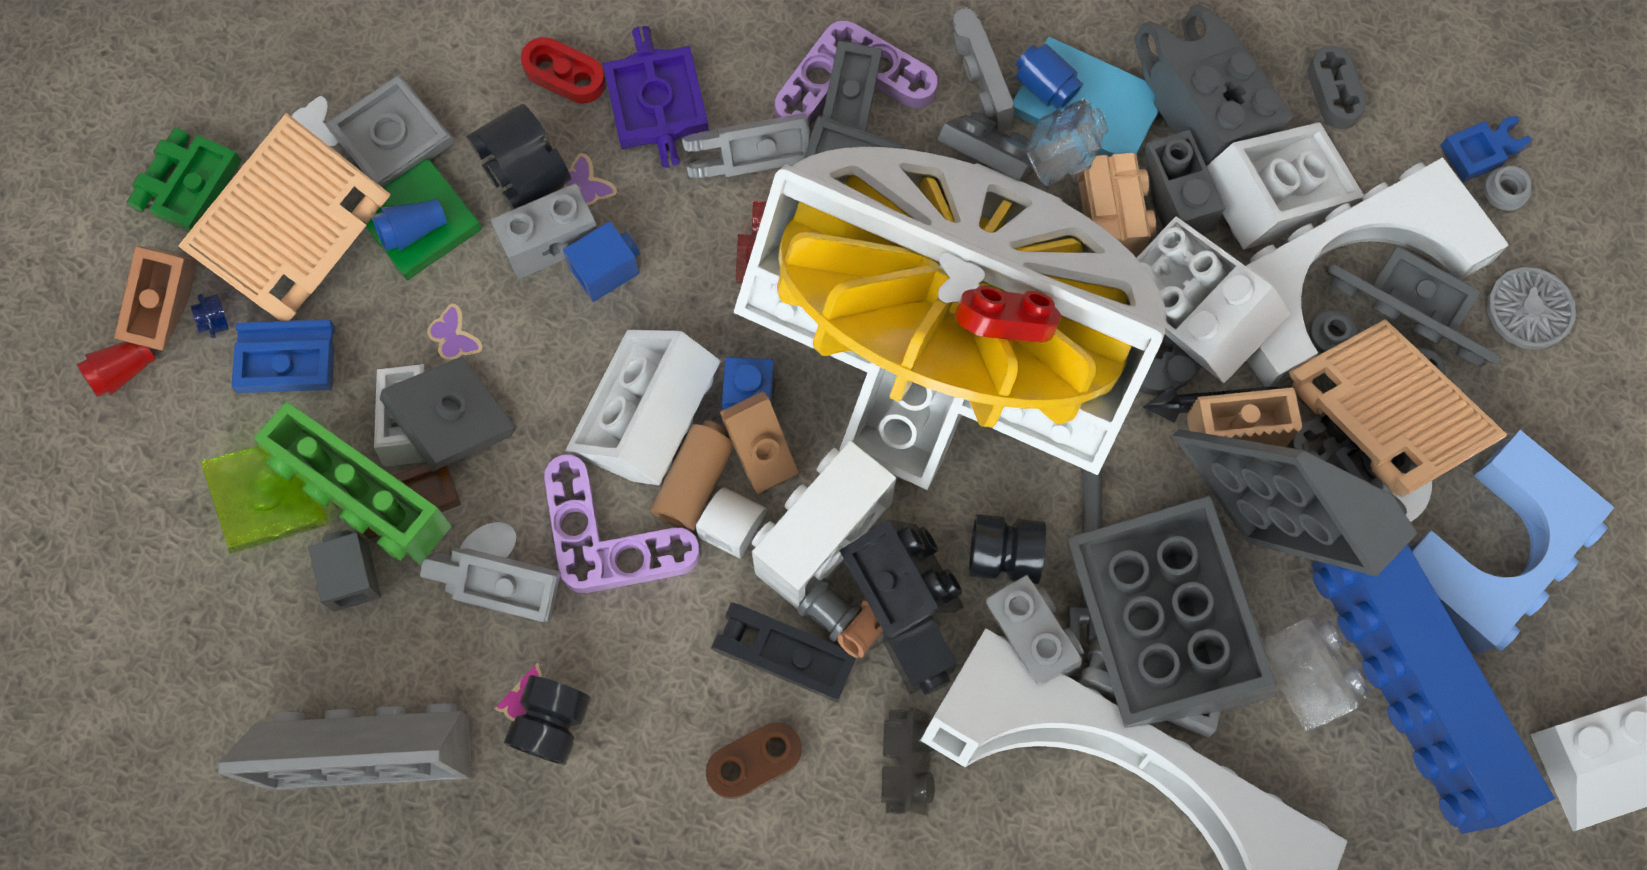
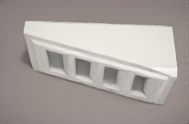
(391, 442)

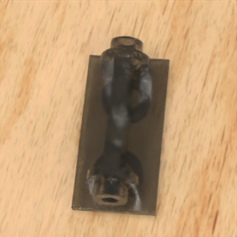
(910, 784)

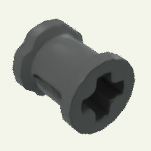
(828, 609)

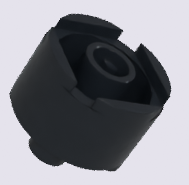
(519, 157)

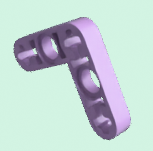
(823, 56)
(605, 553)

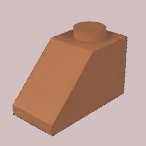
(154, 296)

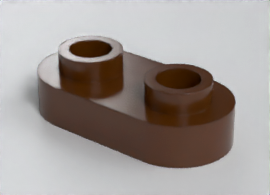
(753, 759)

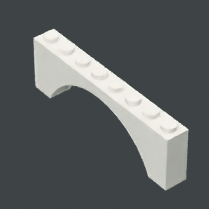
(1002, 708)

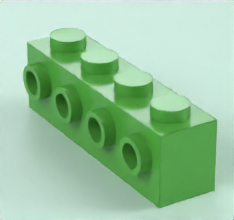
(353, 483)

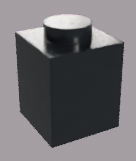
(922, 657)

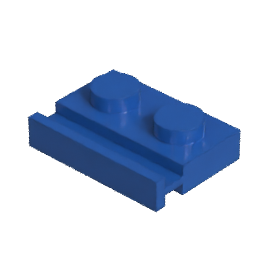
(283, 356)

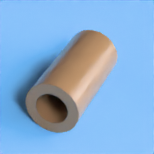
(693, 475)

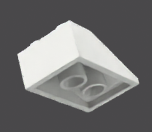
(1281, 183)

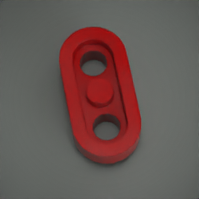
(566, 71)
(1008, 314)

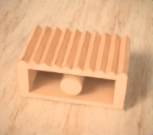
(1250, 416)

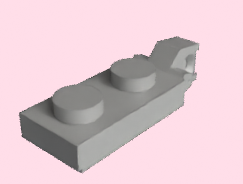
(495, 582)

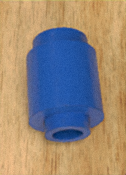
(1048, 76)

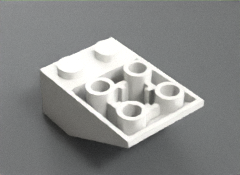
(1211, 300)

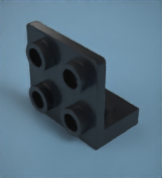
(901, 575)

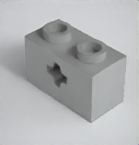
(541, 230)

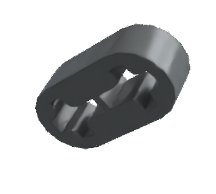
(1343, 86)

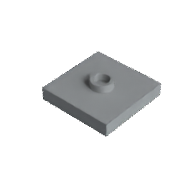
(389, 132)

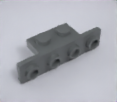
(1422, 294)

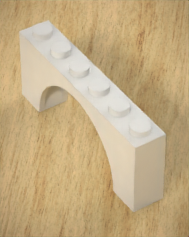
(1421, 212)

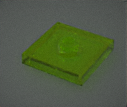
(257, 502)

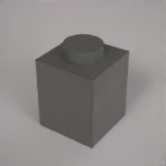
(344, 570)

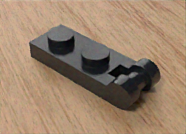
(785, 652)

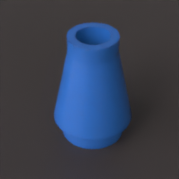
(407, 223)

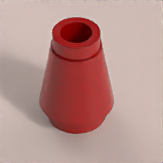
(114, 366)

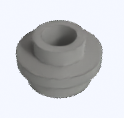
(1513, 178)

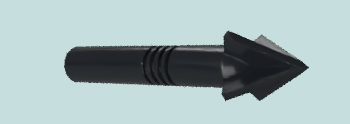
(1170, 404)

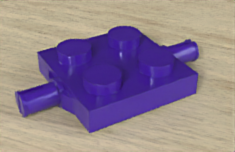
(655, 97)

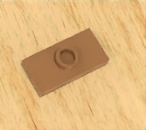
(759, 442)

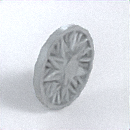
(1531, 308)

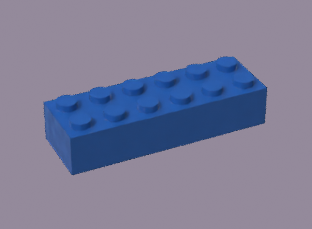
(1435, 693)

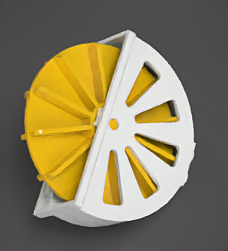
(858, 272)

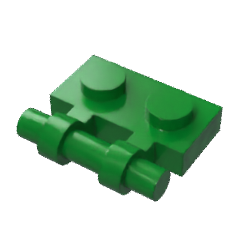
(193, 185)

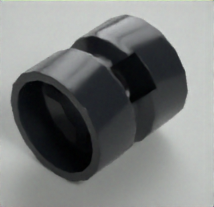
(1006, 548)
(549, 714)

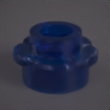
(209, 315)

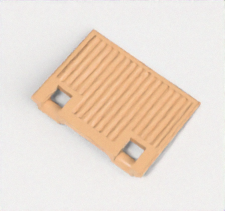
(284, 218)
(1396, 403)

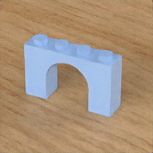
(1559, 517)

